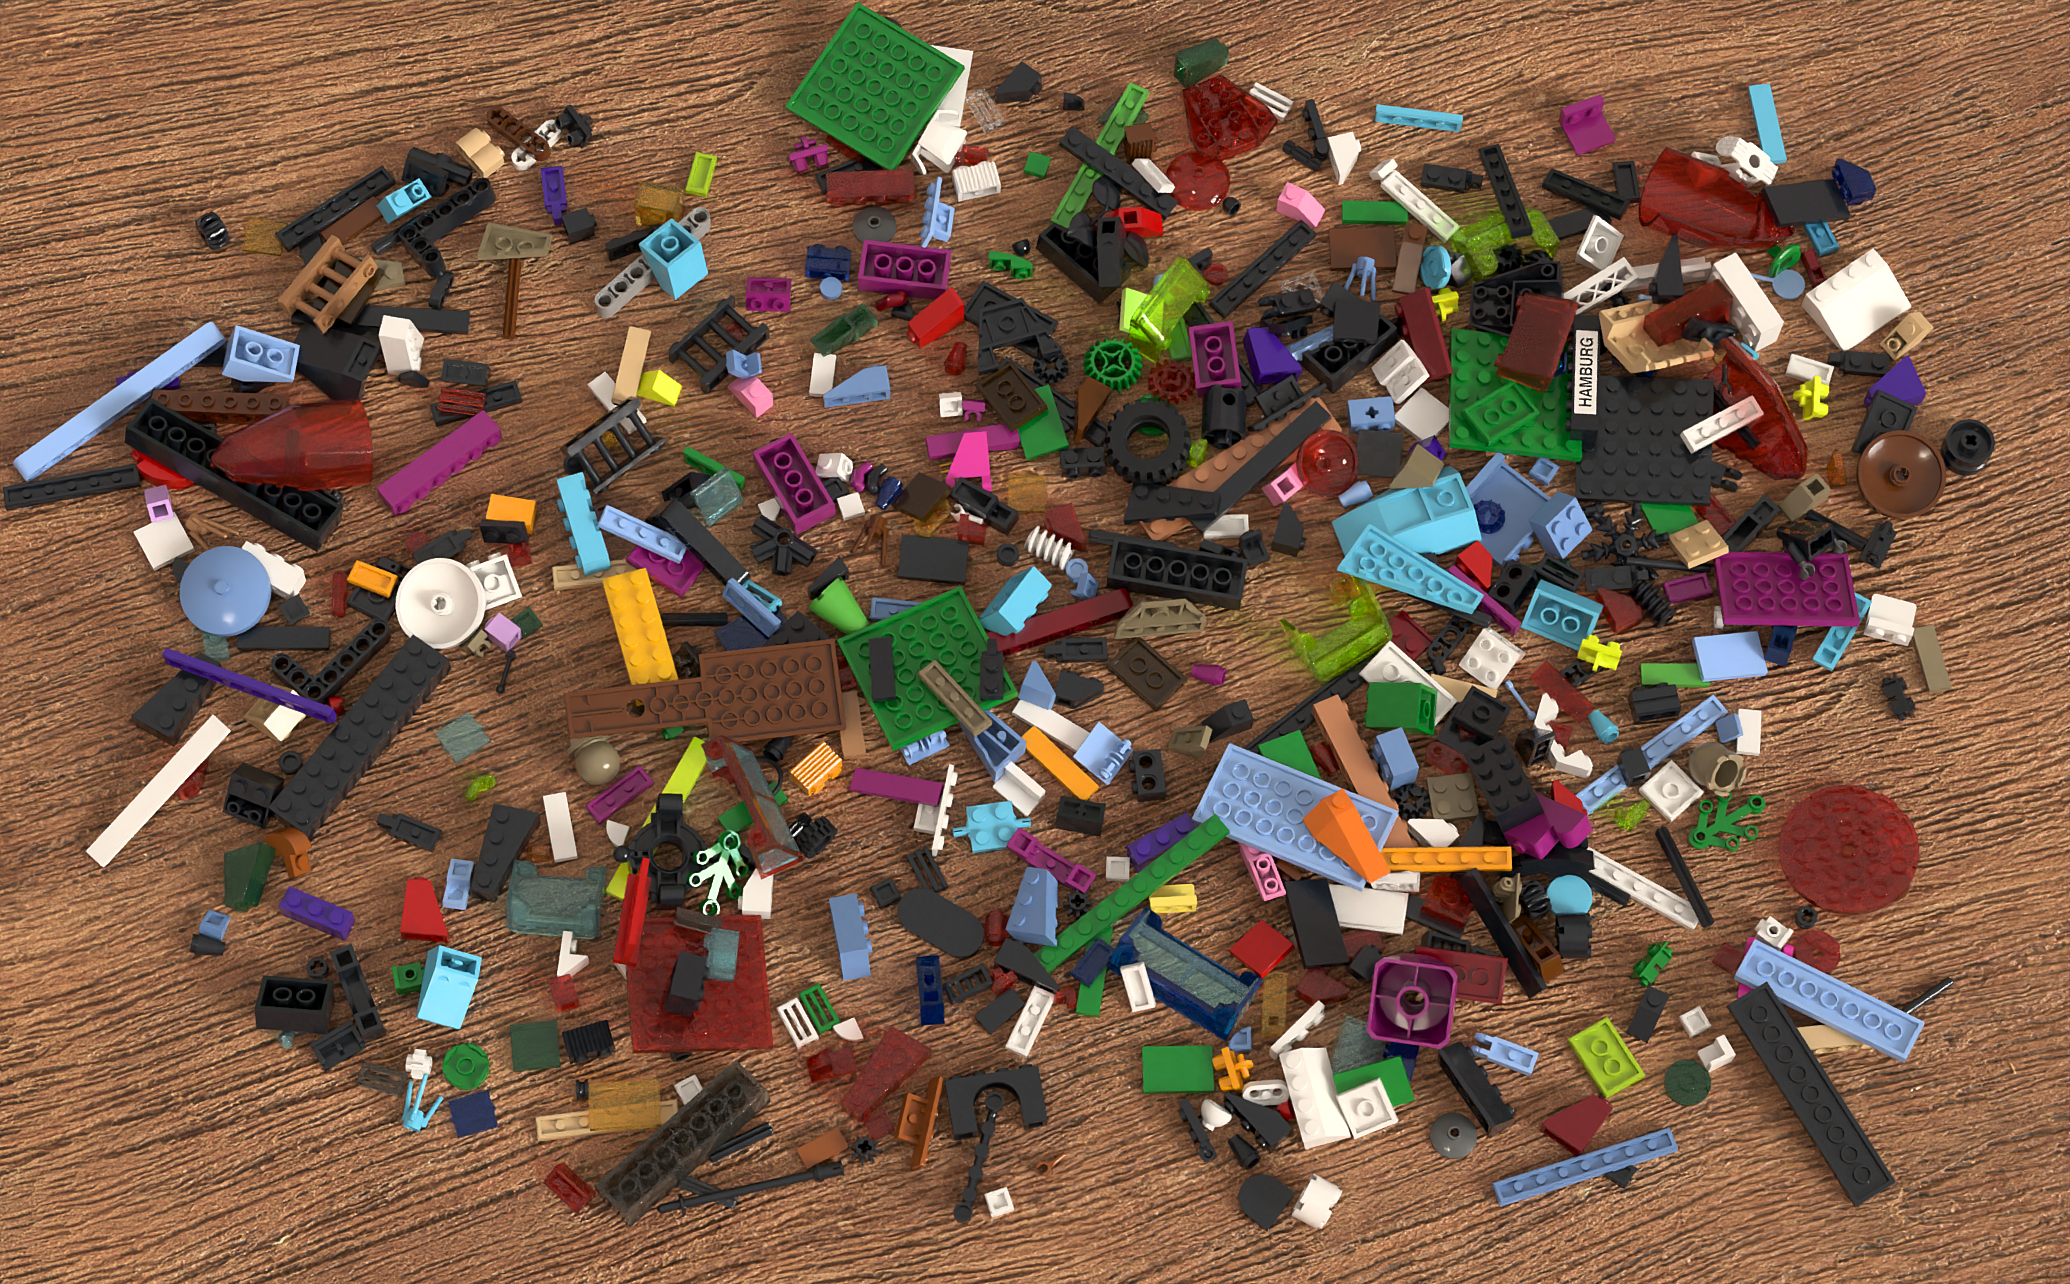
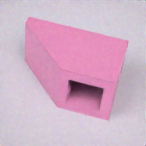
(1283, 485)

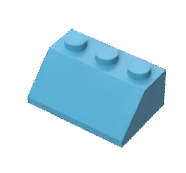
(1015, 602)
(1561, 615)

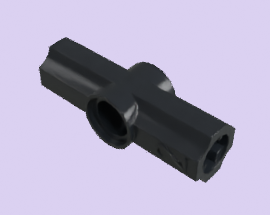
(457, 174)

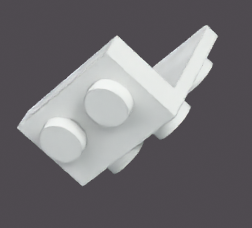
(1890, 619)

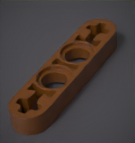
(520, 132)

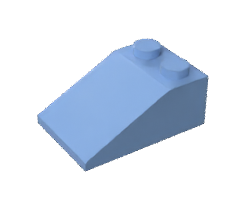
(259, 357)

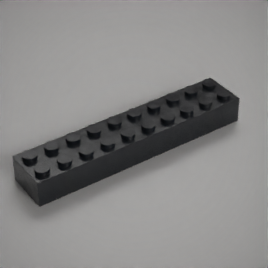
(188, 451)
(360, 737)

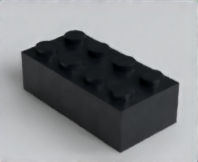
(1503, 783)

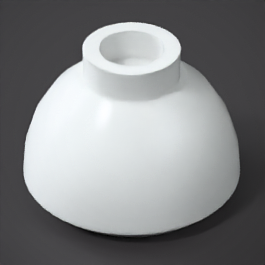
(1214, 1114)

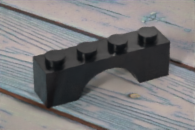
(358, 993)

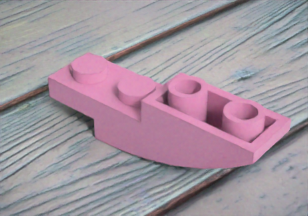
(1263, 872)

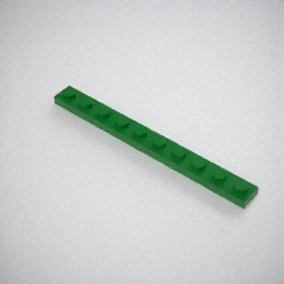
(1132, 893)

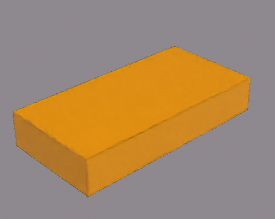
(372, 578)

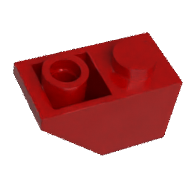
(1476, 565)

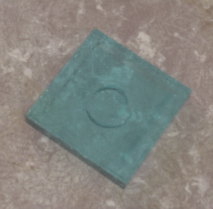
(717, 497)

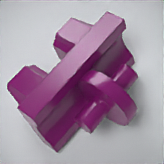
(798, 158)

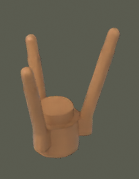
(200, 525)

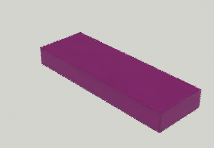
(619, 794)

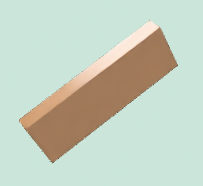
(852, 738)

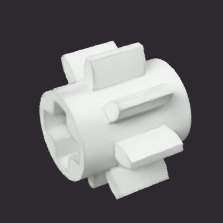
(418, 1063)

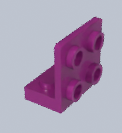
(1586, 125)

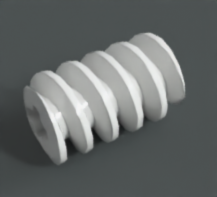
(1049, 548)

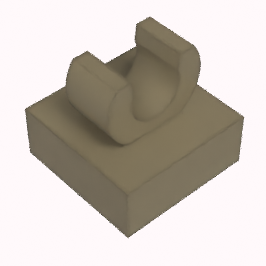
(473, 643)

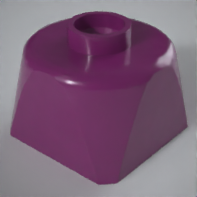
(1399, 1021)

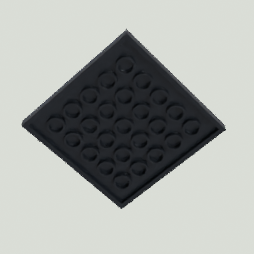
(1640, 443)

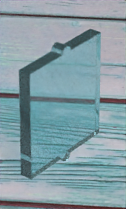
(462, 737)

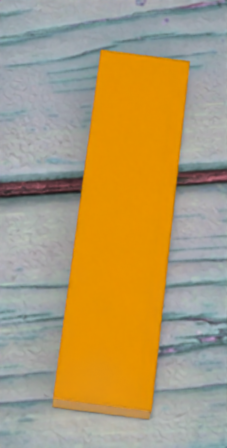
(1059, 764)

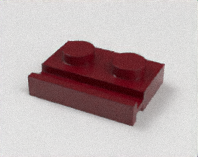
(1409, 636)

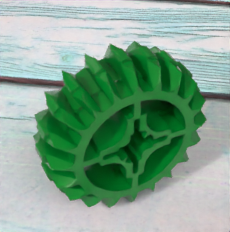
(1111, 354)

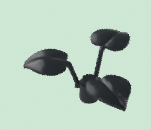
(1085, 230)

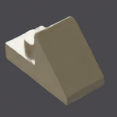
(1190, 740)

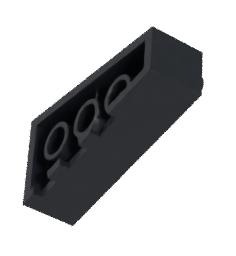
(1076, 260)
(175, 705)
(504, 841)

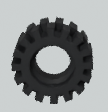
(816, 837)

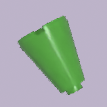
(839, 608)

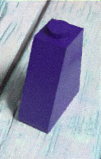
(1268, 357)
(1901, 383)

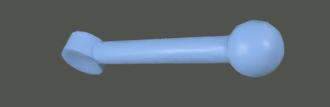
(1530, 714)

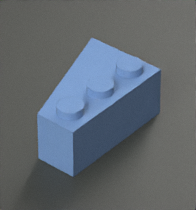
(996, 746)
(1035, 908)
(850, 936)

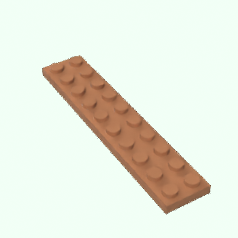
(1221, 467)

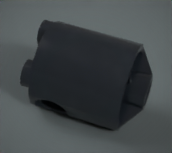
(1223, 416)

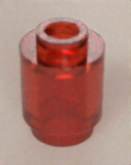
(995, 928)

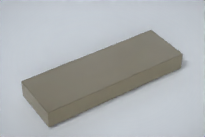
(1931, 659)

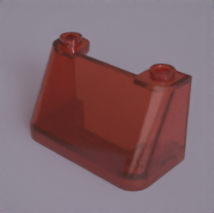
(1536, 340)

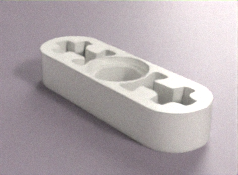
(542, 131)

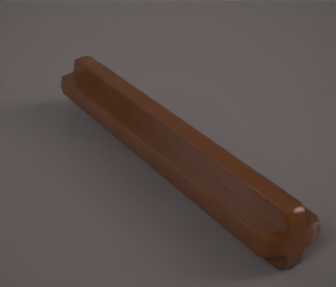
(512, 295)

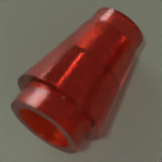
(956, 359)
(1324, 757)

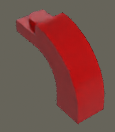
(158, 474)

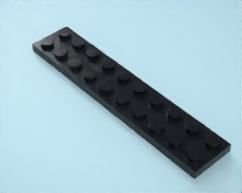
(1811, 1094)

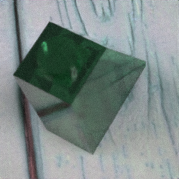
(1200, 61)
(246, 875)

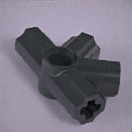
(781, 554)

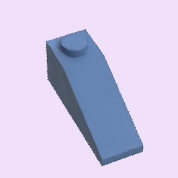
(864, 386)

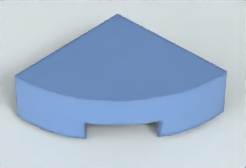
(1241, 1041)

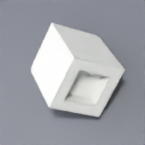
(1717, 1054)

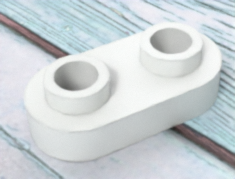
(1265, 1093)

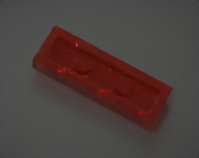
(1562, 692)

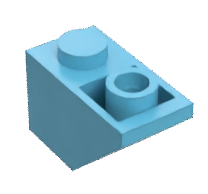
(403, 201)

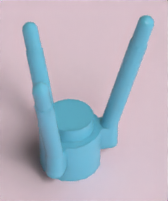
(414, 1118)

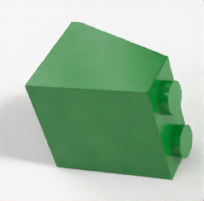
(1401, 705)

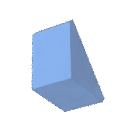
(1037, 688)

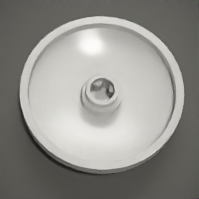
(440, 603)

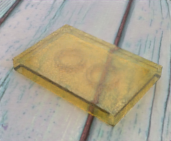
(624, 1104)

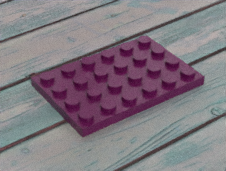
(1768, 590)

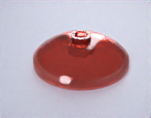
(1196, 191)
(1339, 460)

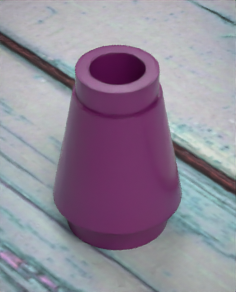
(1209, 673)

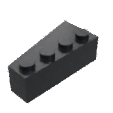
(1341, 361)

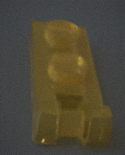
(1274, 1003)

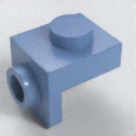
(743, 365)

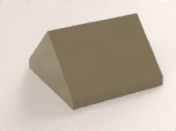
(1417, 470)

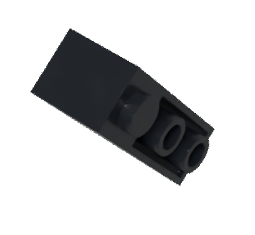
(1110, 251)
(1263, 1122)

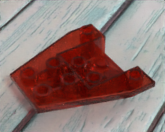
(1225, 118)

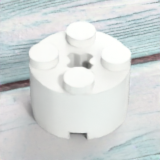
(1315, 1201)

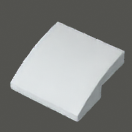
(1400, 371)

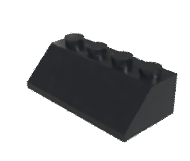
(1475, 1088)

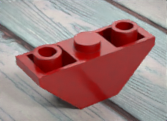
(1139, 220)

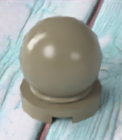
(595, 759)
(1717, 768)

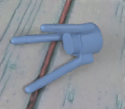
(1364, 269)

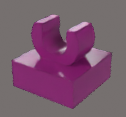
(973, 405)

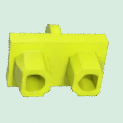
(1445, 303)
(1809, 398)
(1599, 654)

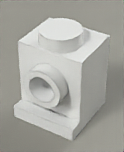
(1776, 940)

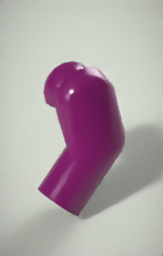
(858, 474)

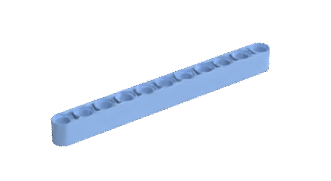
(119, 401)

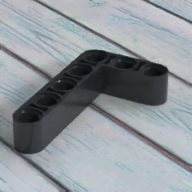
(440, 220)
(703, 545)
(334, 667)

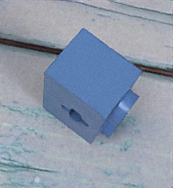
(1379, 408)

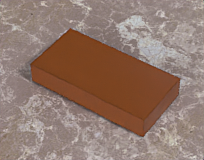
(822, 1148)

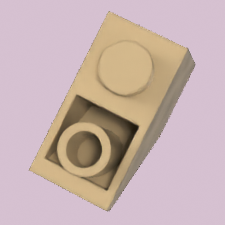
(1906, 335)

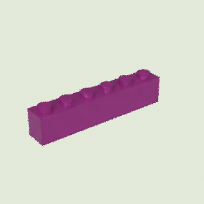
(439, 463)

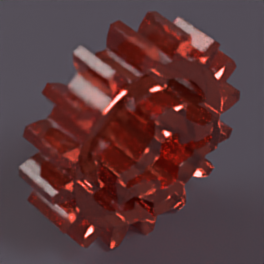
(1171, 381)

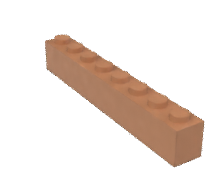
(1355, 763)

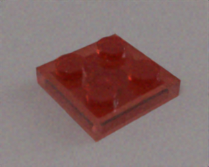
(1447, 901)

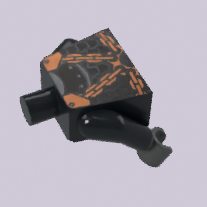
(1806, 541)

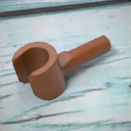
(1050, 1164)

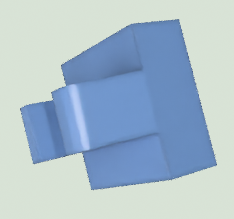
(1086, 587)

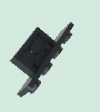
(1280, 398)

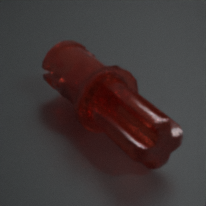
(338, 594)

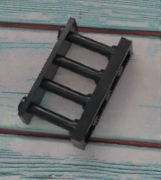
(711, 378)
(593, 435)

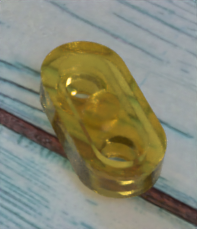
(933, 522)

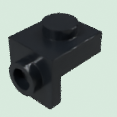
(1253, 548)

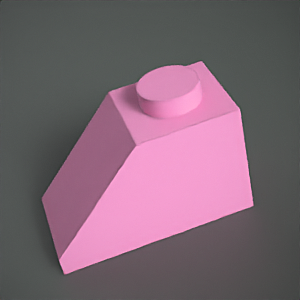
(1300, 205)
(752, 394)

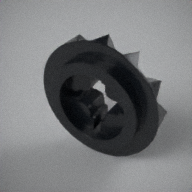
(1051, 375)
(1407, 810)

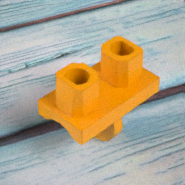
(1228, 1061)

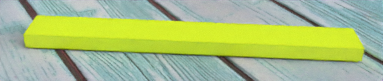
(680, 783)

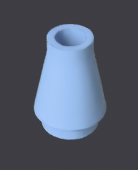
(1356, 494)

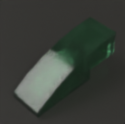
(844, 330)

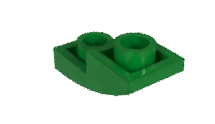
(1019, 267)

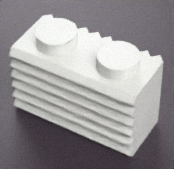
(976, 181)

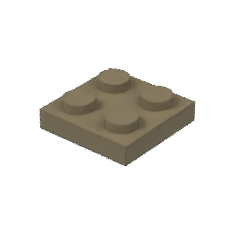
(1452, 797)

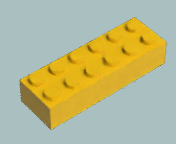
(639, 628)

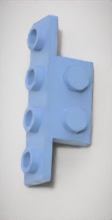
(938, 216)

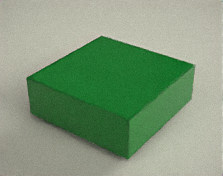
(1037, 165)

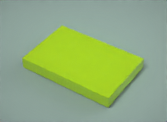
(1606, 1058)

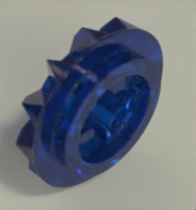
(1494, 523)

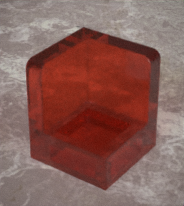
(971, 531)
(563, 993)

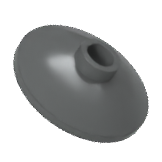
(883, 231)
(1451, 1146)

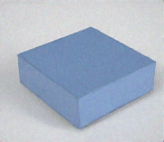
(1543, 471)
(1729, 728)

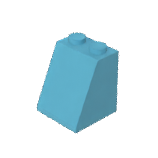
(674, 258)

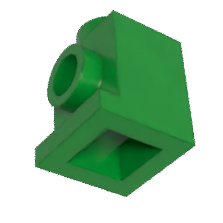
(407, 985)

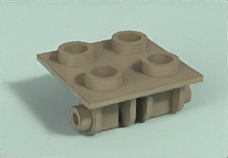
(1507, 893)

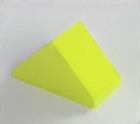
(658, 387)

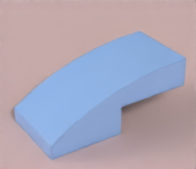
(458, 884)

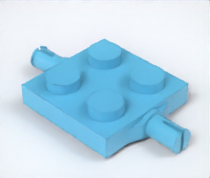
(990, 826)

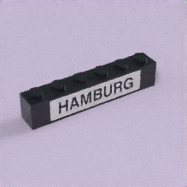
(1584, 378)

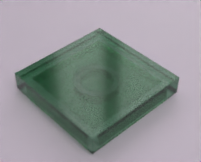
(535, 1046)

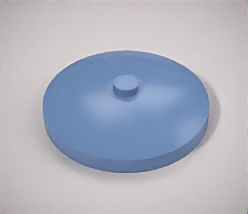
(225, 591)

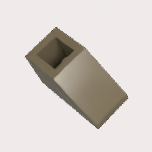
(1805, 497)

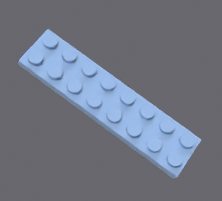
(1830, 1001)

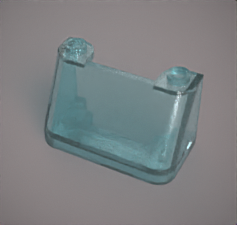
(555, 903)

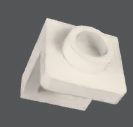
(834, 466)

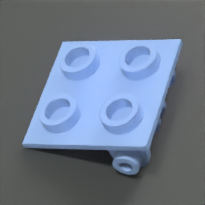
(925, 747)
(1103, 753)

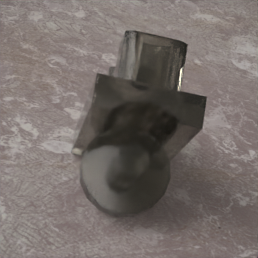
(687, 660)

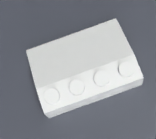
(1856, 301)

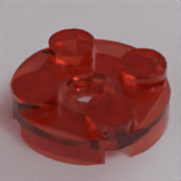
(1822, 941)

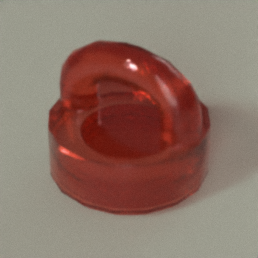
(1070, 999)

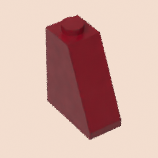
(1577, 1124)

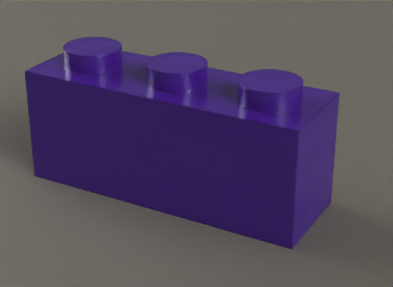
(1156, 843)
(317, 913)

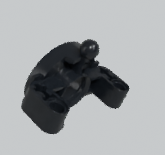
(666, 826)

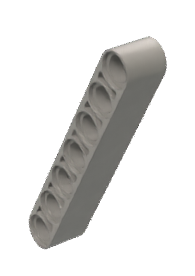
(640, 266)

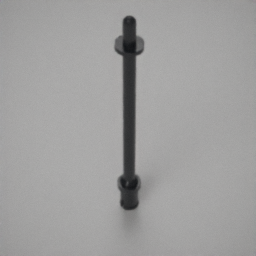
(817, 1173)

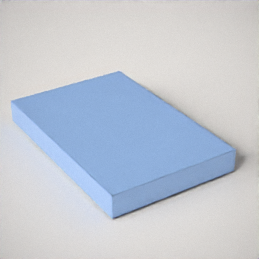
(1729, 656)

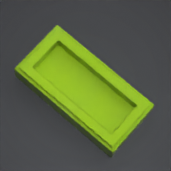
(701, 174)

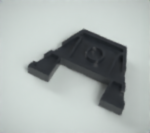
(1007, 325)

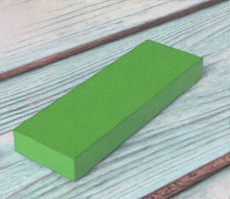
(1679, 674)

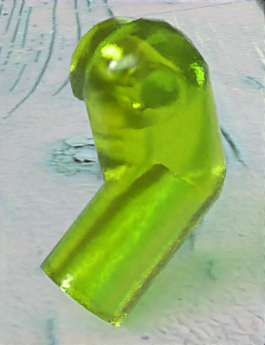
(479, 784)

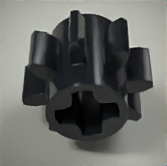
(1077, 897)
(861, 1143)

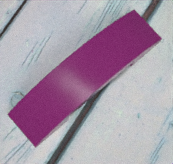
(1038, 856)

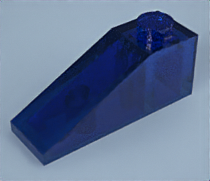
(930, 990)

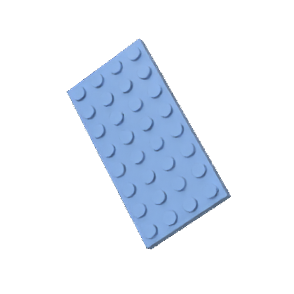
(1266, 809)

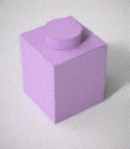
(159, 503)
(502, 632)

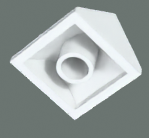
(1599, 245)

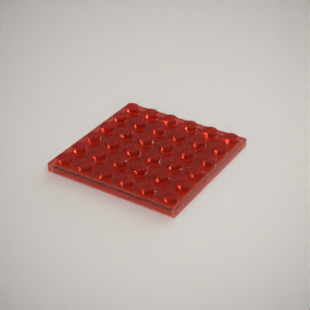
(730, 1013)

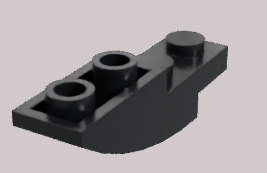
(1558, 863)

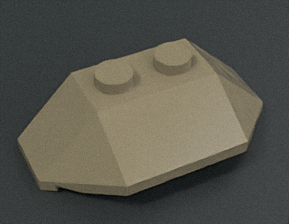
(1160, 618)

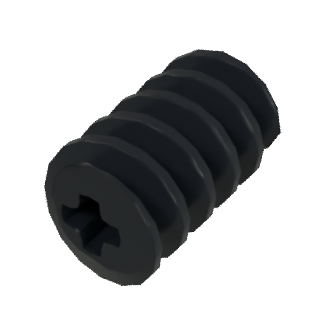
(1653, 603)

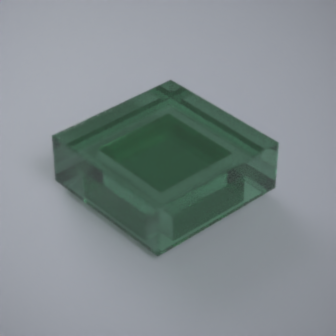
(527, 622)

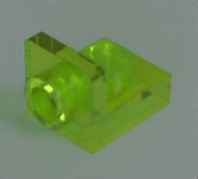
(1197, 452)
(1632, 817)

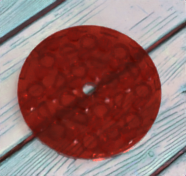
(1841, 882)

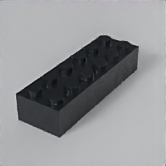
(1177, 573)

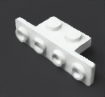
(931, 818)

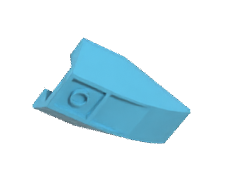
(1419, 518)

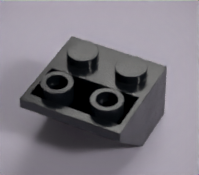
(251, 794)

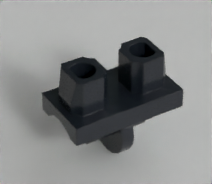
(577, 125)

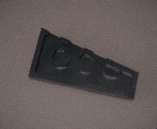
(1158, 502)

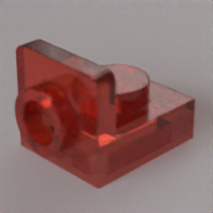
(971, 155)

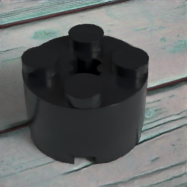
(1573, 935)

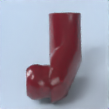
(892, 300)

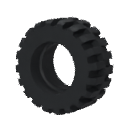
(1148, 415)

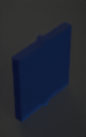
(473, 1114)

